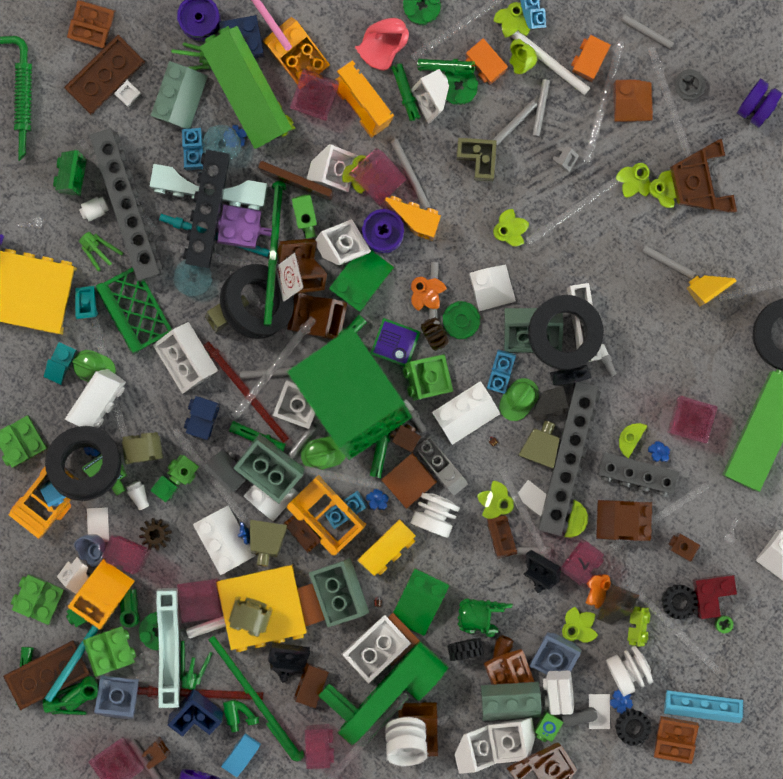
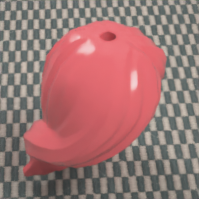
(383, 42)

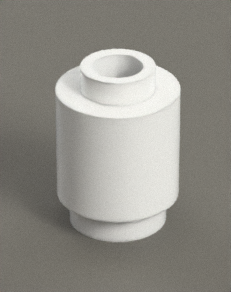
(94, 208)

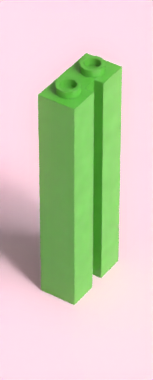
(245, 86)
(760, 437)

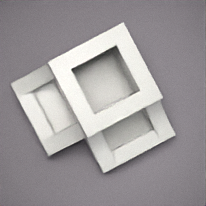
(74, 575)

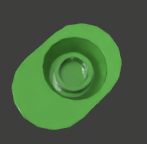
(89, 362)
(519, 399)
(321, 453)

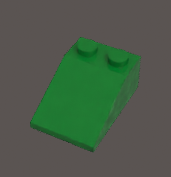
(70, 173)
(361, 280)
(420, 601)

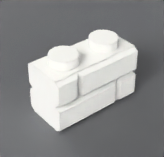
(560, 692)

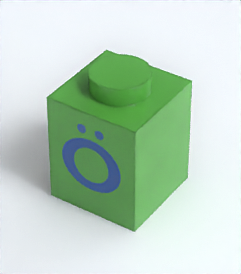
(548, 727)

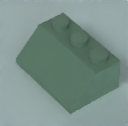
(179, 95)
(516, 330)
(269, 468)
(339, 592)
(511, 701)

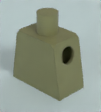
(215, 316)
(541, 446)
(266, 540)

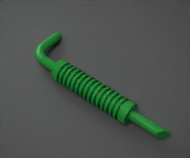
(23, 92)

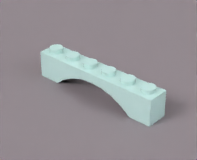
(248, 193)
(168, 648)

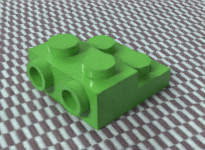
(427, 377)
(20, 442)
(37, 598)
(109, 650)

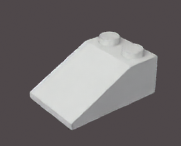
(376, 649)

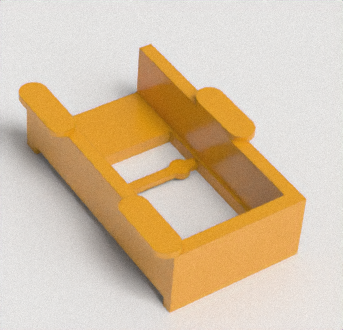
(363, 99)
(308, 497)
(31, 520)

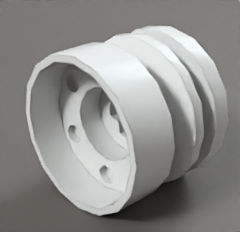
(435, 514)
(629, 670)
(406, 741)

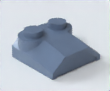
(555, 654)
(116, 697)

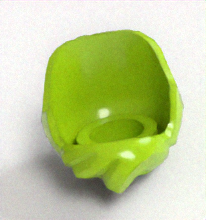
(522, 57)

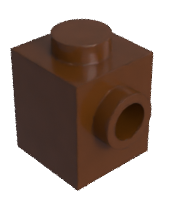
(406, 437)
(683, 546)

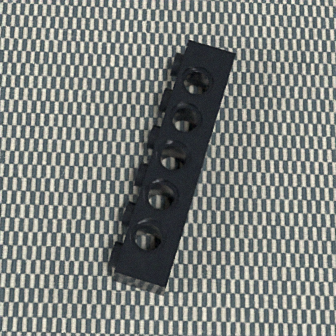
(222, 161)

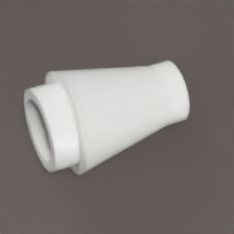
(137, 493)

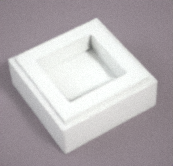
(127, 93)

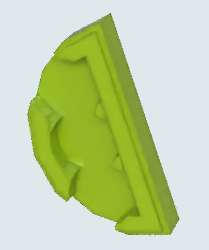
(629, 438)
(577, 520)

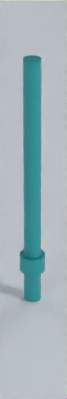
(179, 223)
(70, 665)

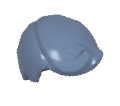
(90, 549)

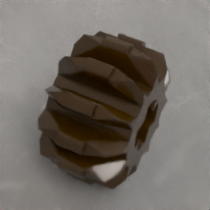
(435, 333)
(157, 540)

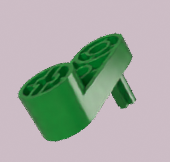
(414, 673)

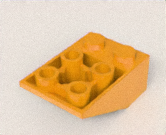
(301, 55)
(419, 221)
(101, 594)

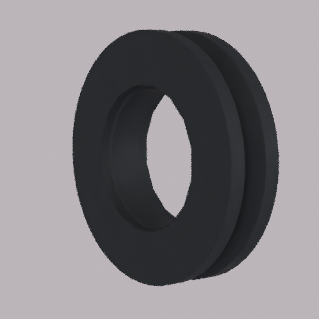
(236, 314)
(593, 332)
(763, 337)
(79, 438)

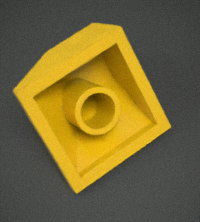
(708, 287)

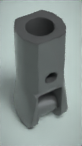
(580, 716)

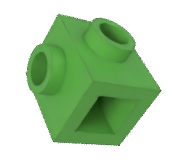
(188, 468)

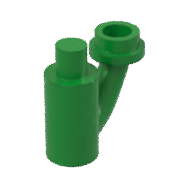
(232, 716)

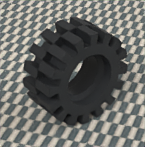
(675, 590)
(465, 649)
(644, 731)

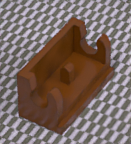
(303, 533)
(501, 537)
(310, 685)
(158, 750)

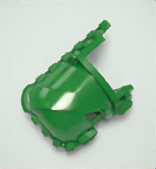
(478, 614)

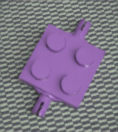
(240, 227)

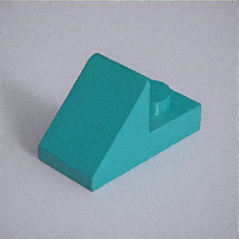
(85, 302)
(59, 363)

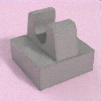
(567, 158)

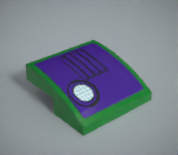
(395, 342)

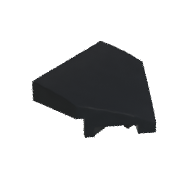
(570, 376)
(542, 571)
(288, 659)

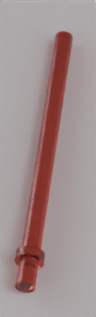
(214, 353)
(206, 693)

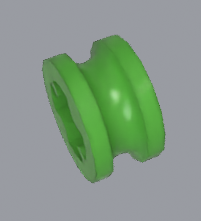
(722, 618)

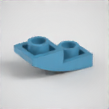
(533, 14)
(192, 148)
(501, 371)
(51, 495)
(337, 517)
(241, 755)

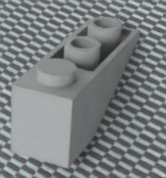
(441, 466)

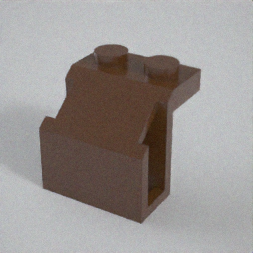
(308, 266)
(326, 311)
(624, 520)
(428, 714)

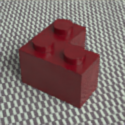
(709, 590)

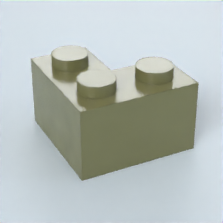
(481, 152)

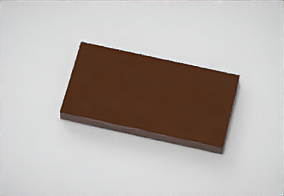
(104, 75)
(295, 180)
(34, 680)

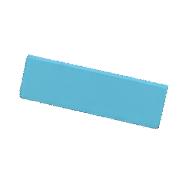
(703, 706)

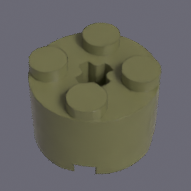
(142, 449)
(250, 616)

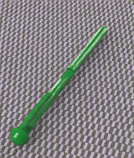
(278, 186)
(272, 723)

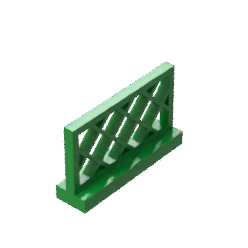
(119, 318)

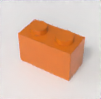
(591, 58)
(486, 62)

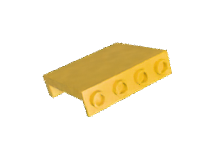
(34, 291)
(277, 590)

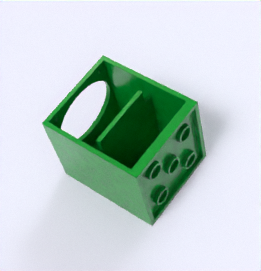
(350, 393)

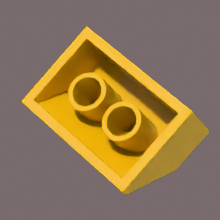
(387, 548)

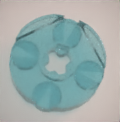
(229, 136)
(192, 288)

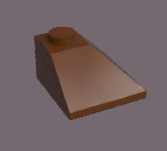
(632, 100)

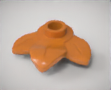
(428, 295)
(599, 585)

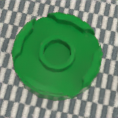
(461, 320)

